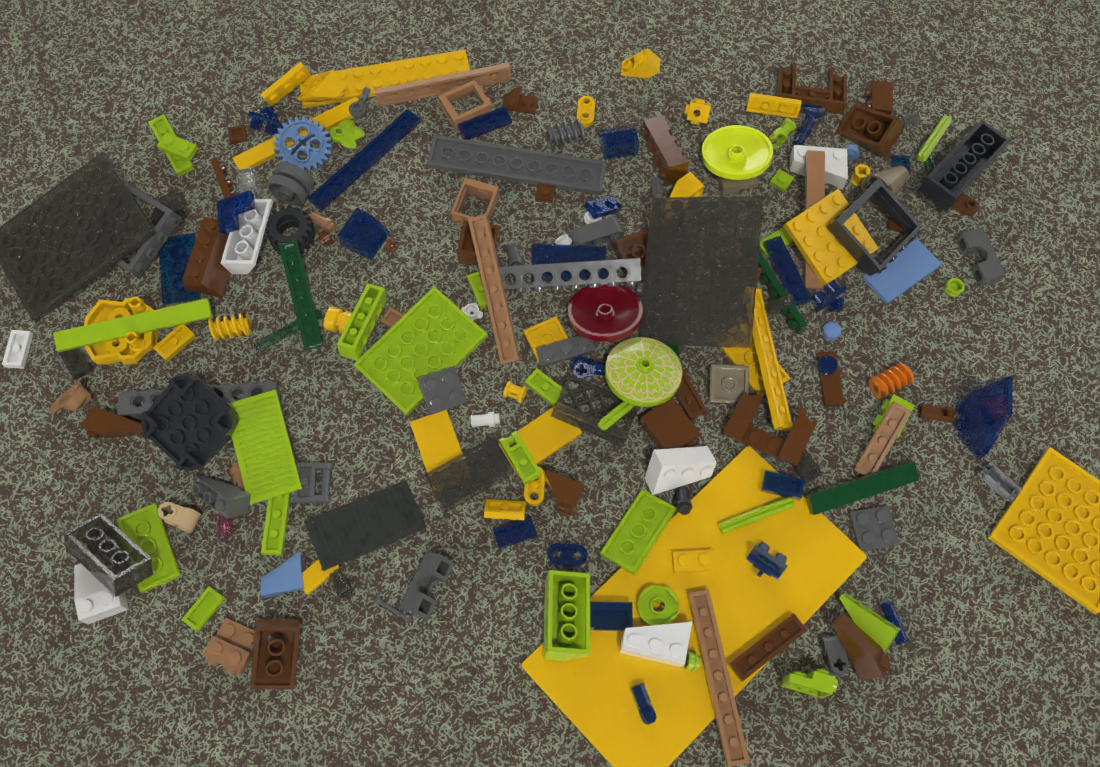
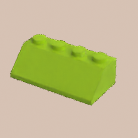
(566, 615)

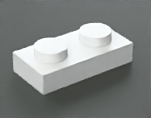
(17, 349)

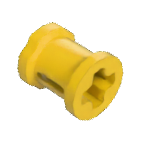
(860, 172)
(514, 391)

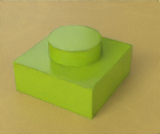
(781, 180)

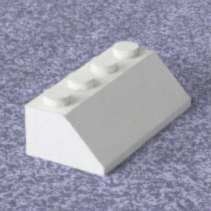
(244, 244)

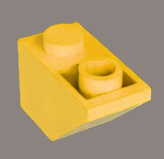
(641, 65)

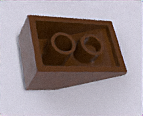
(871, 129)
(274, 653)

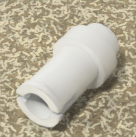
(485, 419)

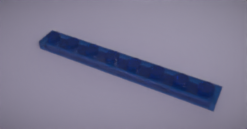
(364, 160)

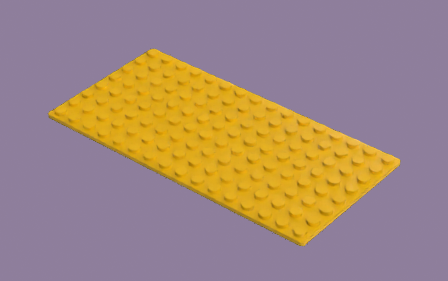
(747, 607)

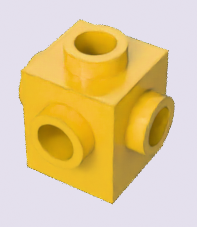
(702, 116)

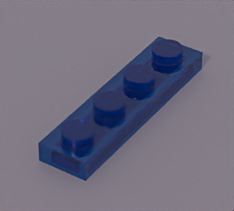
(787, 270)

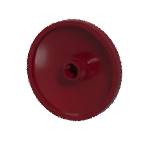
(605, 312)

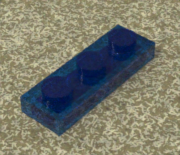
(484, 123)

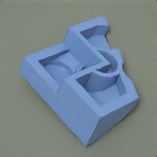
(284, 578)

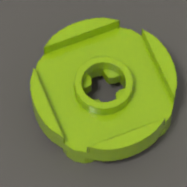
(658, 594)

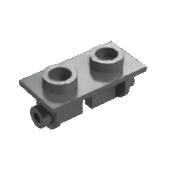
(999, 481)

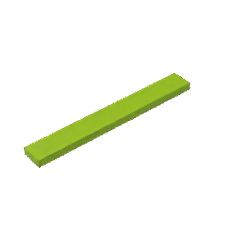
(137, 323)

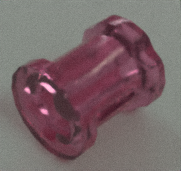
(224, 526)

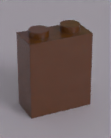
(669, 426)

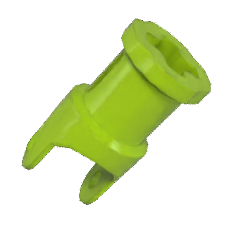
(781, 133)

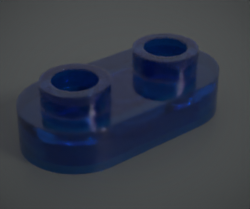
(567, 554)

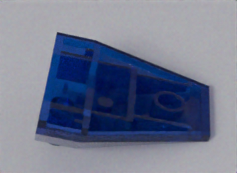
(984, 414)

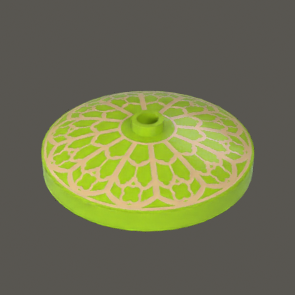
(643, 371)

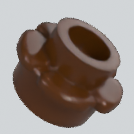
(324, 238)
(391, 245)

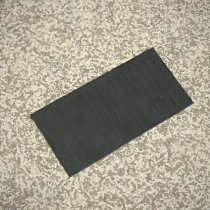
(365, 525)

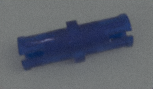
(805, 130)
(892, 616)

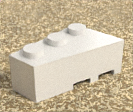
(835, 163)

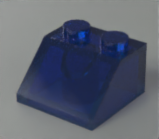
(618, 141)
(363, 234)

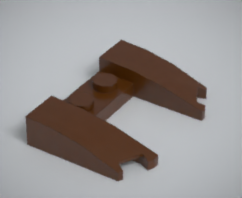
(832, 98)
(787, 450)

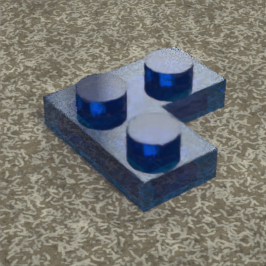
(230, 208)

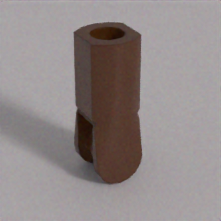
(935, 413)

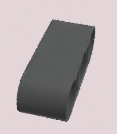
(597, 232)

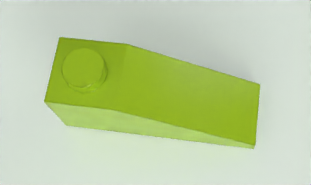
(871, 623)

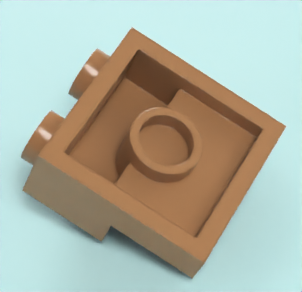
(231, 647)

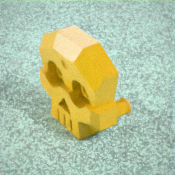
(133, 346)

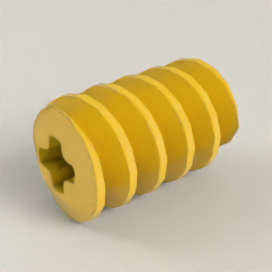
(230, 327)

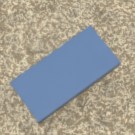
(904, 272)

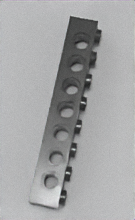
(631, 265)
(129, 400)

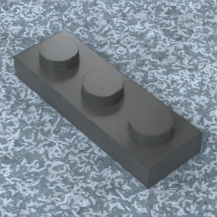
(564, 350)

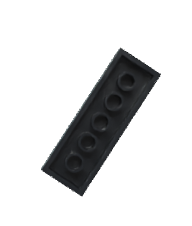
(963, 165)

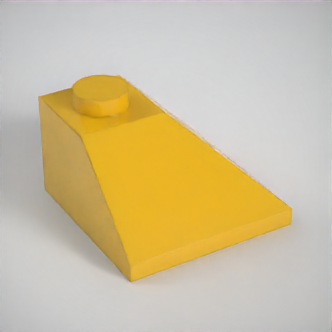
(323, 87)

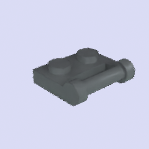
(308, 476)

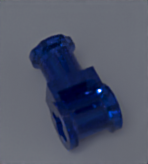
(589, 367)

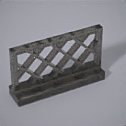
(586, 421)

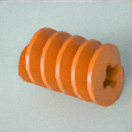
(890, 379)

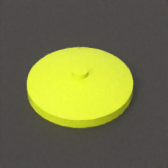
(737, 152)

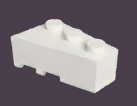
(678, 467)
(658, 642)

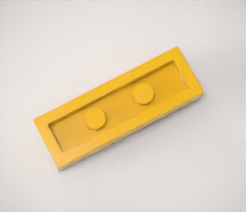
(286, 84)
(773, 105)

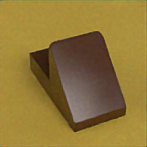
(520, 103)

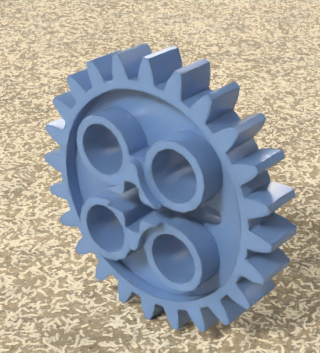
(291, 133)

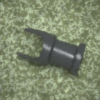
(513, 254)

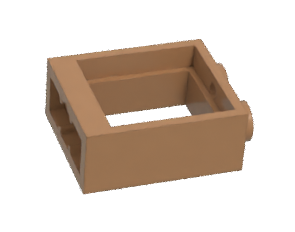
(447, 98)
(478, 189)

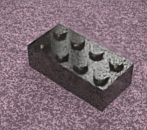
(468, 475)
(108, 554)

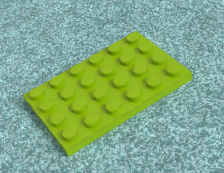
(420, 343)

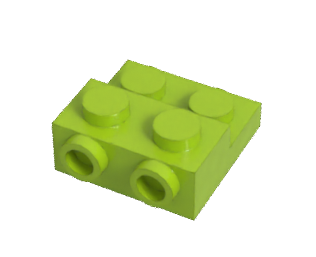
(816, 683)

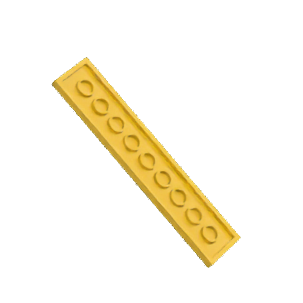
(392, 74)

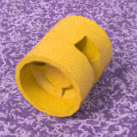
(336, 319)

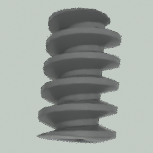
(565, 131)

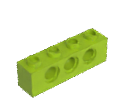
(362, 322)

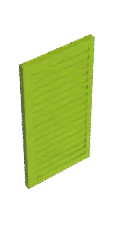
(264, 448)

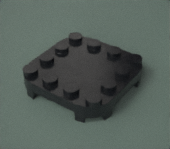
(189, 422)

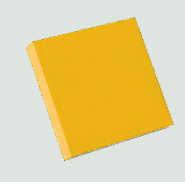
(544, 334)

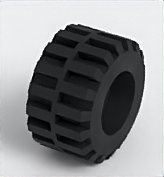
(290, 218)

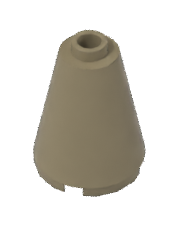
(893, 179)

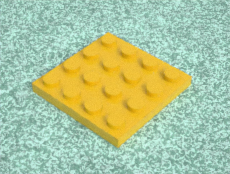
(819, 245)

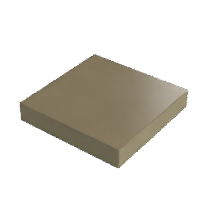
(728, 383)

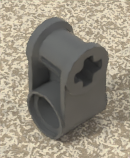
(833, 653)

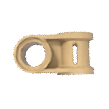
(182, 517)

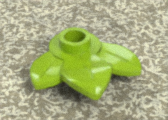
(346, 134)

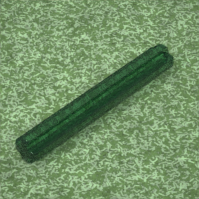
(280, 334)

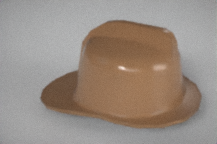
(72, 399)

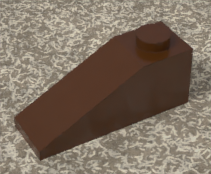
(109, 425)
(862, 650)

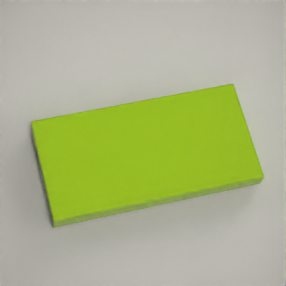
(638, 532)
(149, 533)

